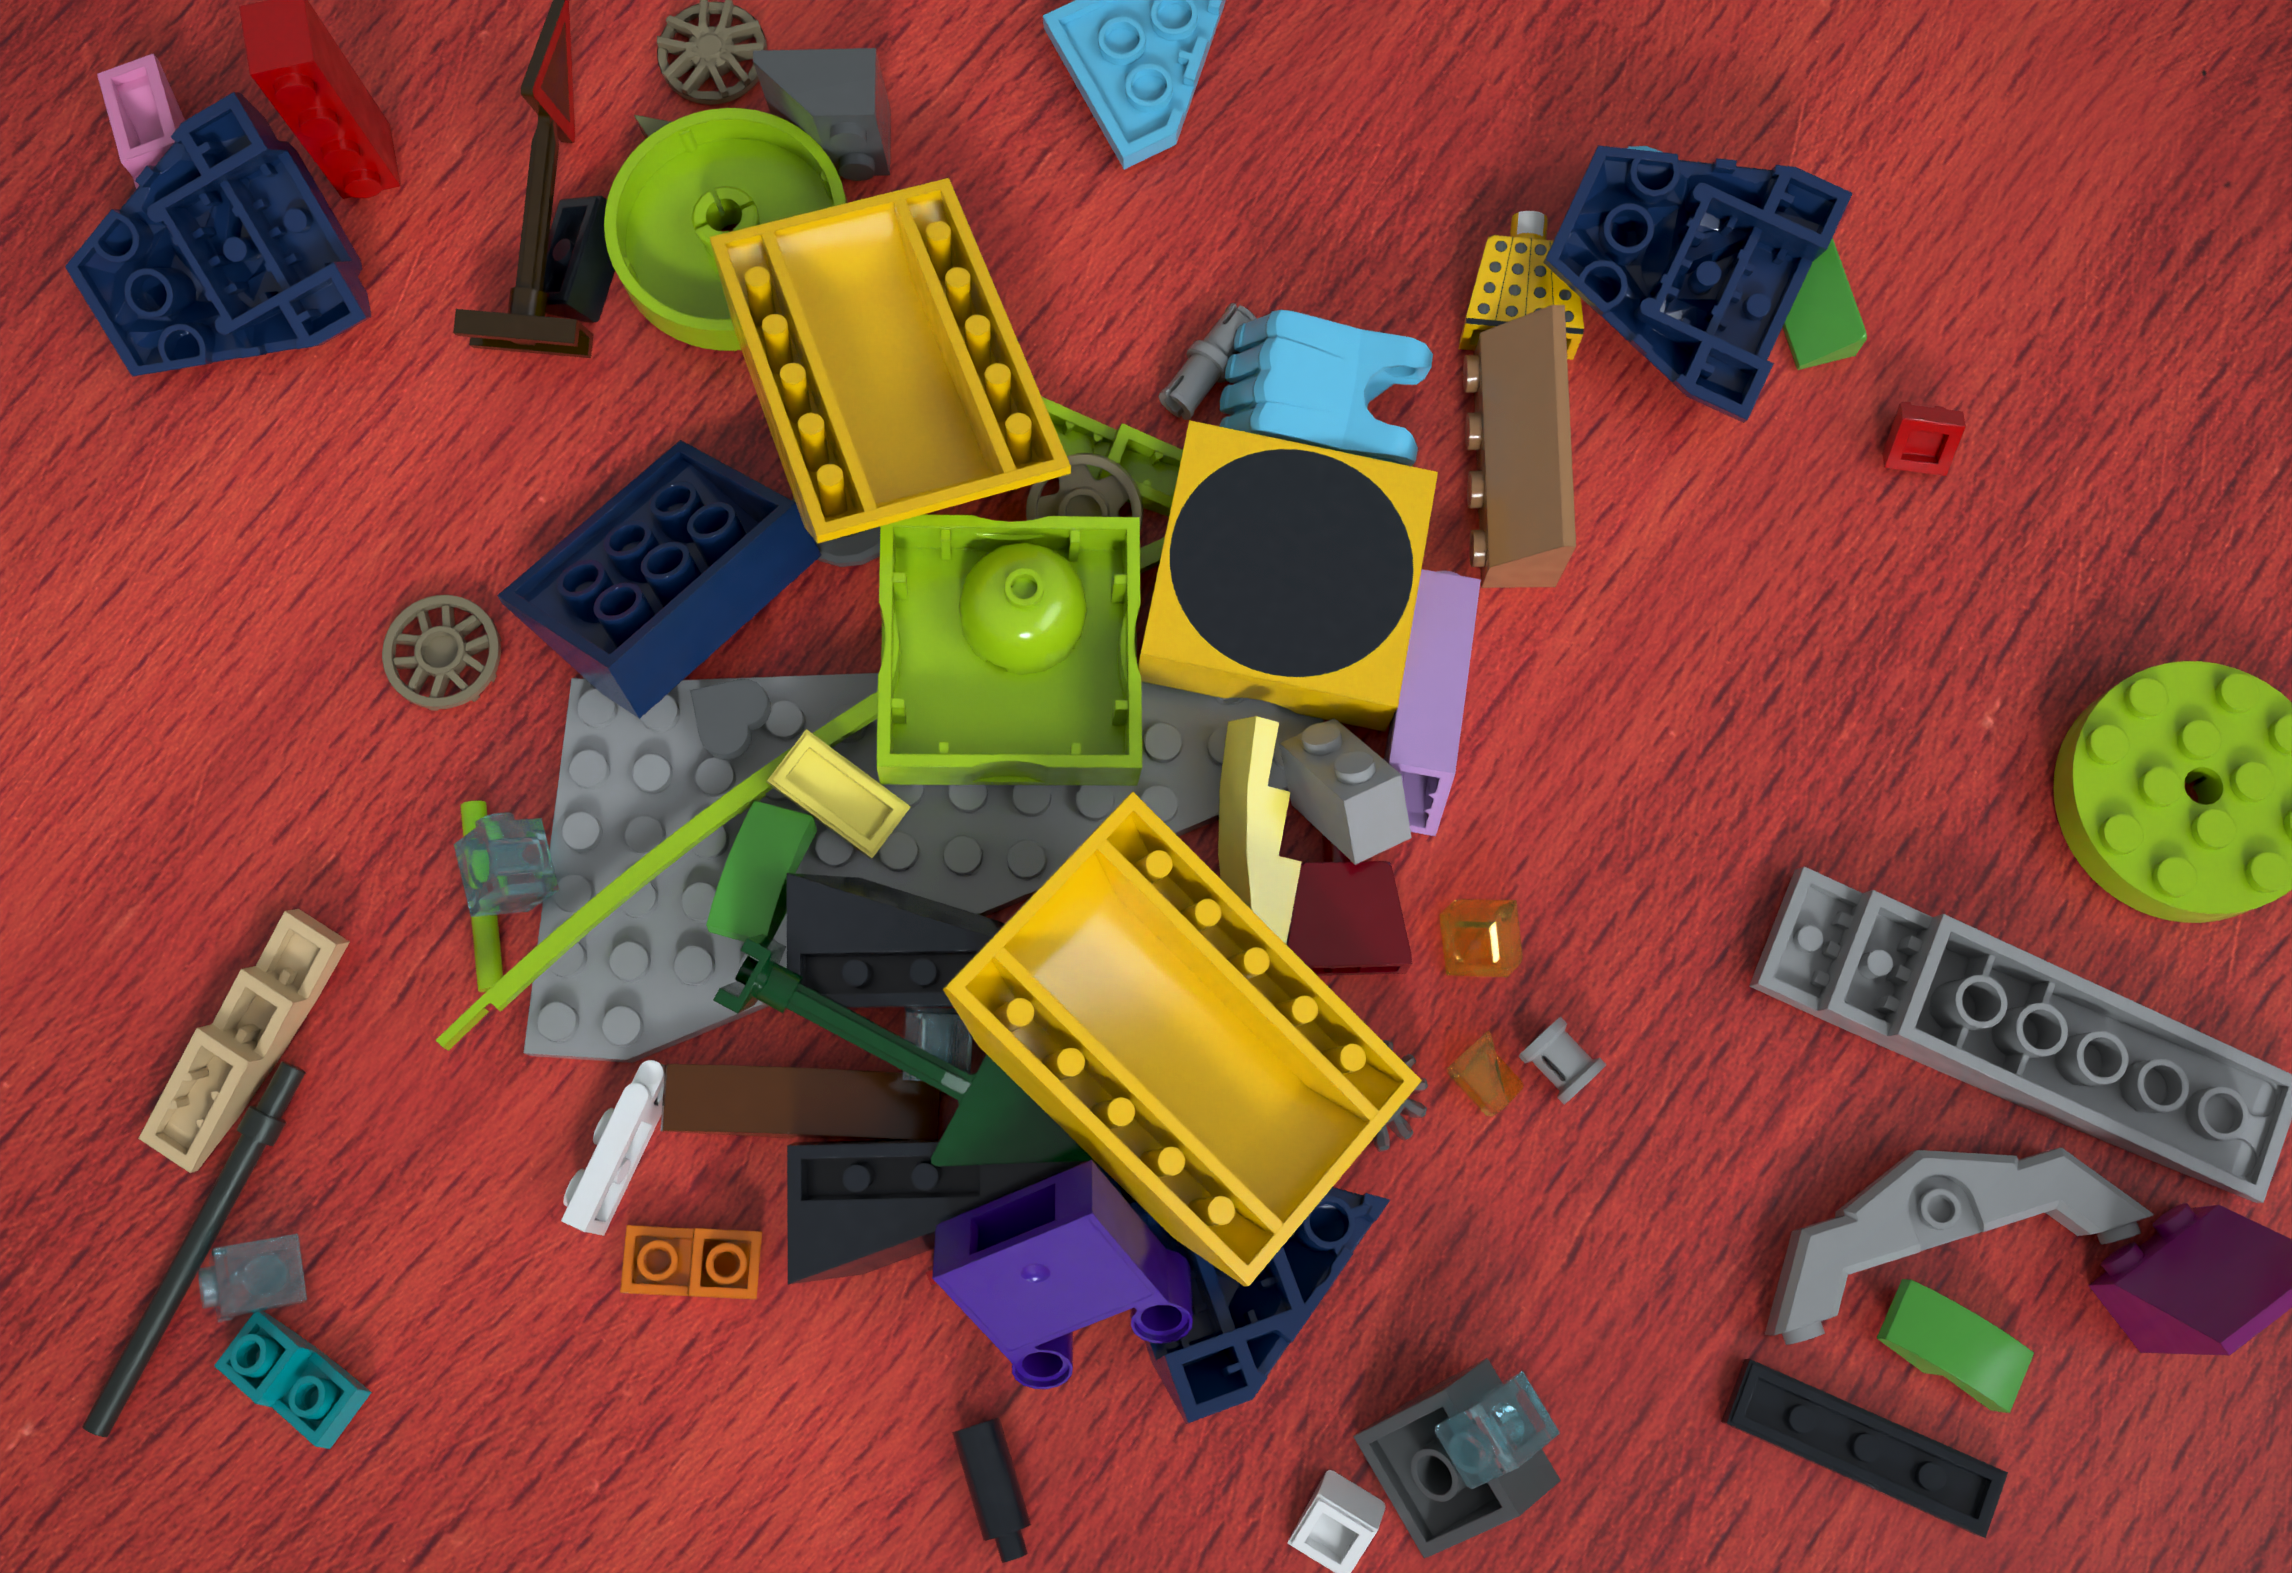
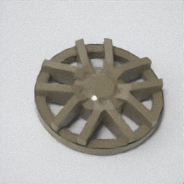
(710, 51)
(441, 652)

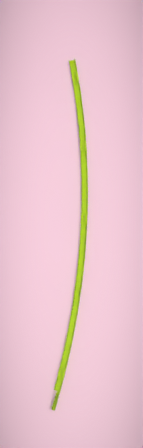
(664, 855)

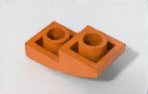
(691, 1262)

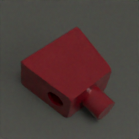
(1348, 917)

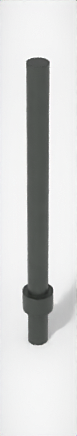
(258, 1128)

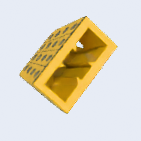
(1517, 283)

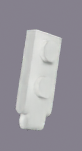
(620, 1143)

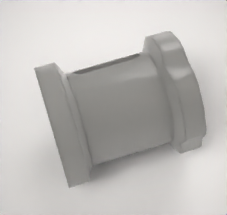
(1562, 1060)

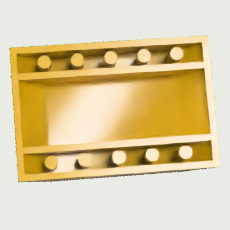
(884, 360)
(1180, 1042)

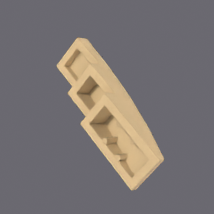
(245, 1041)

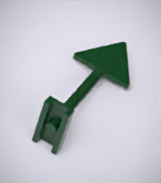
(994, 1114)

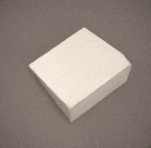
(1337, 1523)

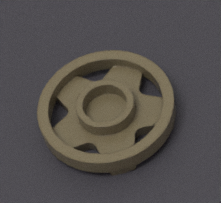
(1084, 495)

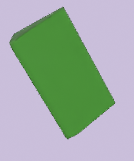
(1824, 316)

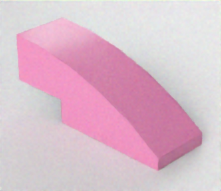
(140, 112)

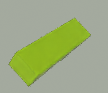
(1147, 459)

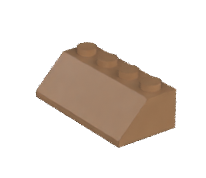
(1521, 452)

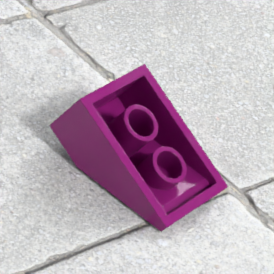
(2198, 1282)

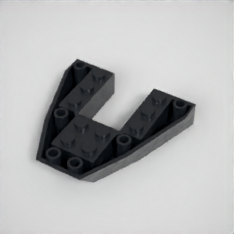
(880, 1199)

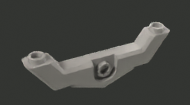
(1931, 1202)

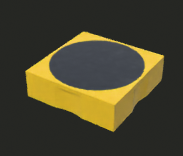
(1288, 576)

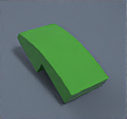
(754, 878)
(1955, 1343)

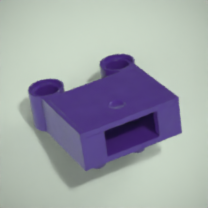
(1056, 1263)

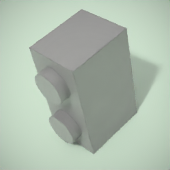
(1346, 790)

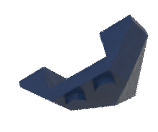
(1246, 1329)

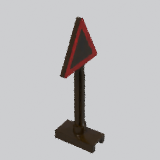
(550, 94)

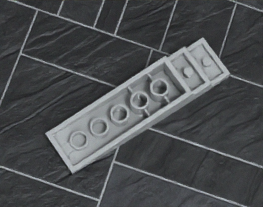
(2027, 1032)

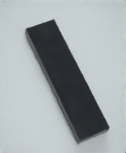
(1865, 1447)

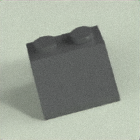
(836, 101)
(1425, 1482)

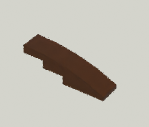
(797, 1103)

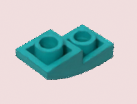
(293, 1378)

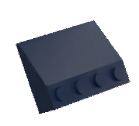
(662, 575)

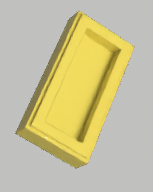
(838, 794)

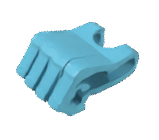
(1314, 383)

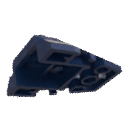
(220, 252)
(1695, 262)

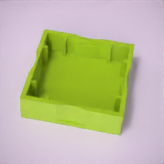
(973, 723)

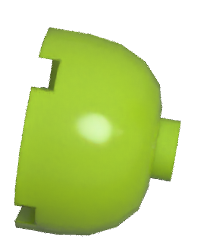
(1023, 608)

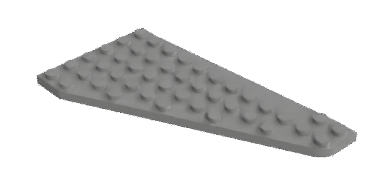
(633, 782)

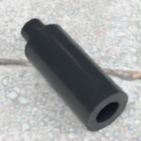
(993, 1486)

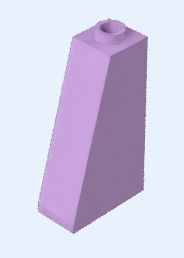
(1432, 696)

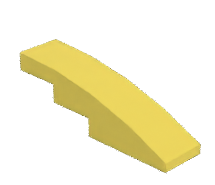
(1253, 825)

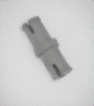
(1204, 364)

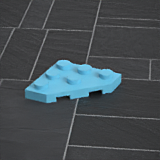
(1135, 65)

